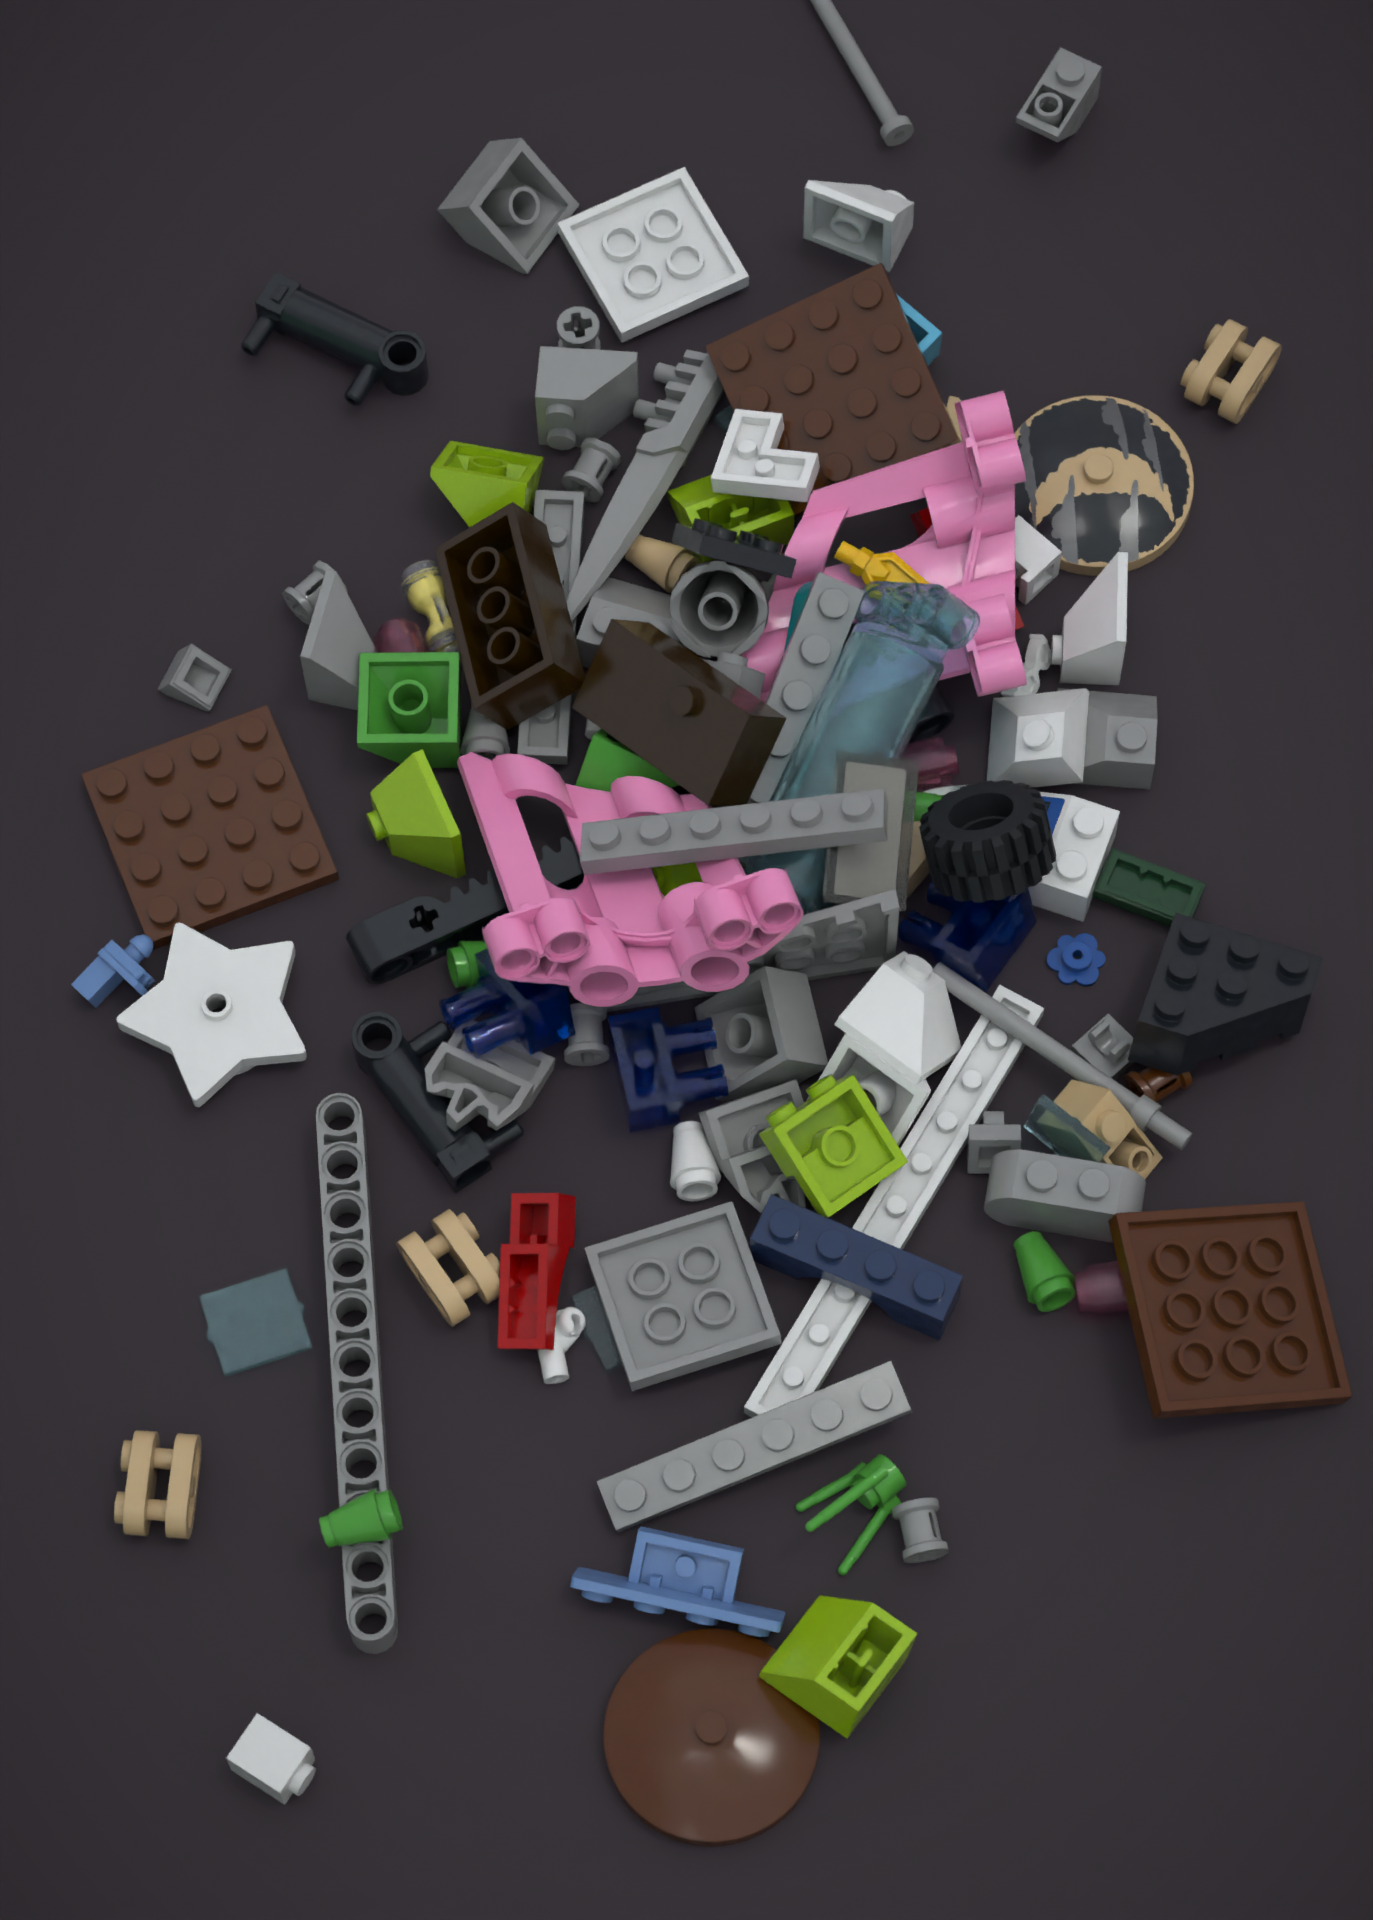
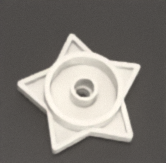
(224, 1043)

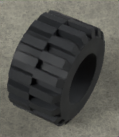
(987, 841)

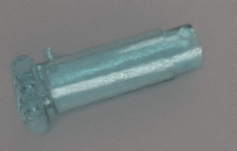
(870, 702)

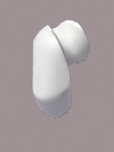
(568, 1327)

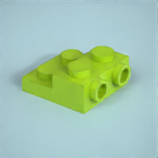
(832, 1143)

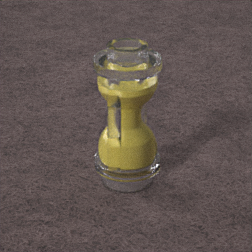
(426, 595)

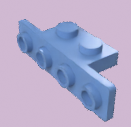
(683, 1577)

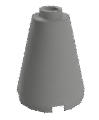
(718, 608)

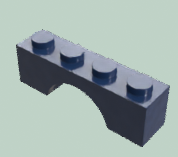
(899, 1282)

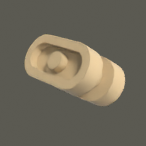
(1222, 348)
(457, 1237)
(142, 1460)

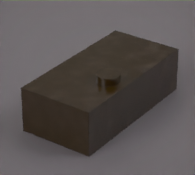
(510, 616)
(678, 713)

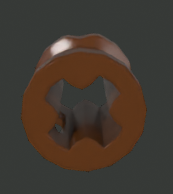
(1156, 1083)

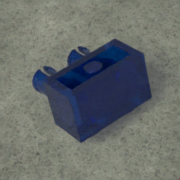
(977, 935)
(522, 1012)
(643, 1065)

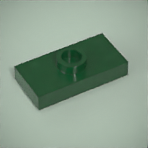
(1147, 888)

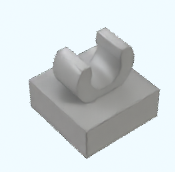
(1106, 1047)
(989, 1139)

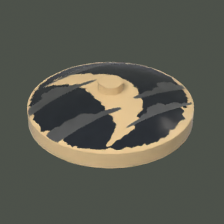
(1103, 481)

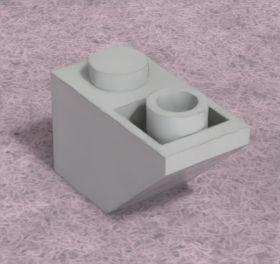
(1062, 96)

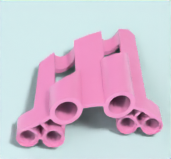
(964, 549)
(617, 924)

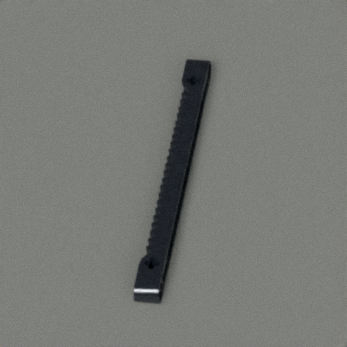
(396, 944)

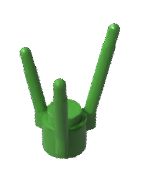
(872, 1486)

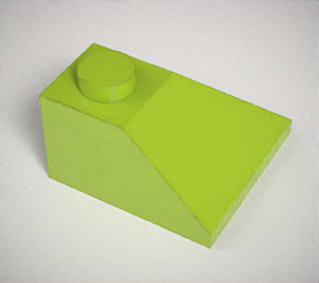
(486, 479)
(416, 818)

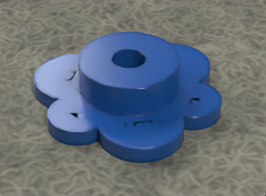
(1083, 970)

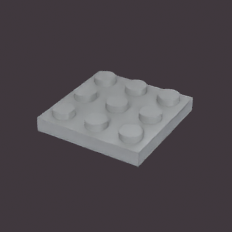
(682, 1296)

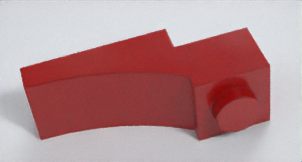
(533, 1269)

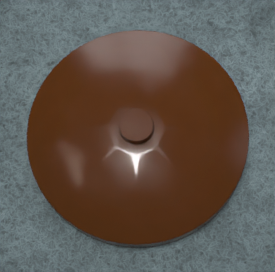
(706, 1741)

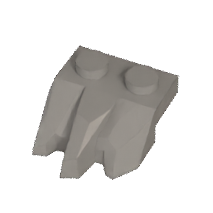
(495, 1085)
(740, 1151)

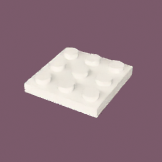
(653, 254)

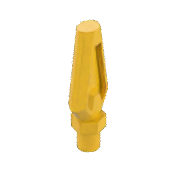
(876, 566)

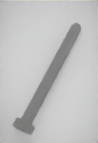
(895, 128)

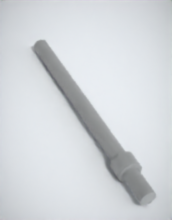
(1142, 1109)

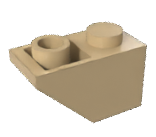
(1109, 1121)

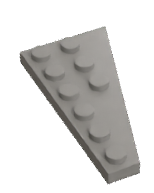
(823, 945)

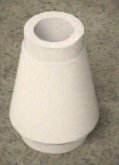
(693, 1163)

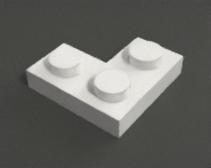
(755, 467)

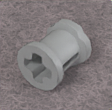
(582, 336)
(592, 469)
(305, 595)
(587, 1045)
(920, 1530)

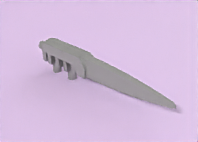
(669, 439)

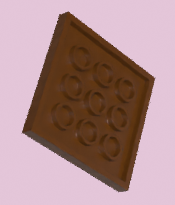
(841, 377)
(209, 826)
(1229, 1309)

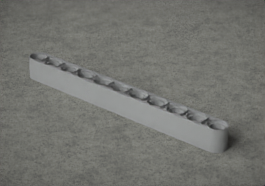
(352, 1344)

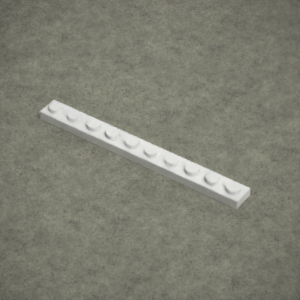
(897, 1204)

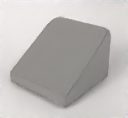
(194, 678)

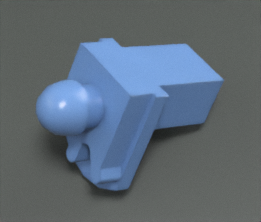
(113, 967)

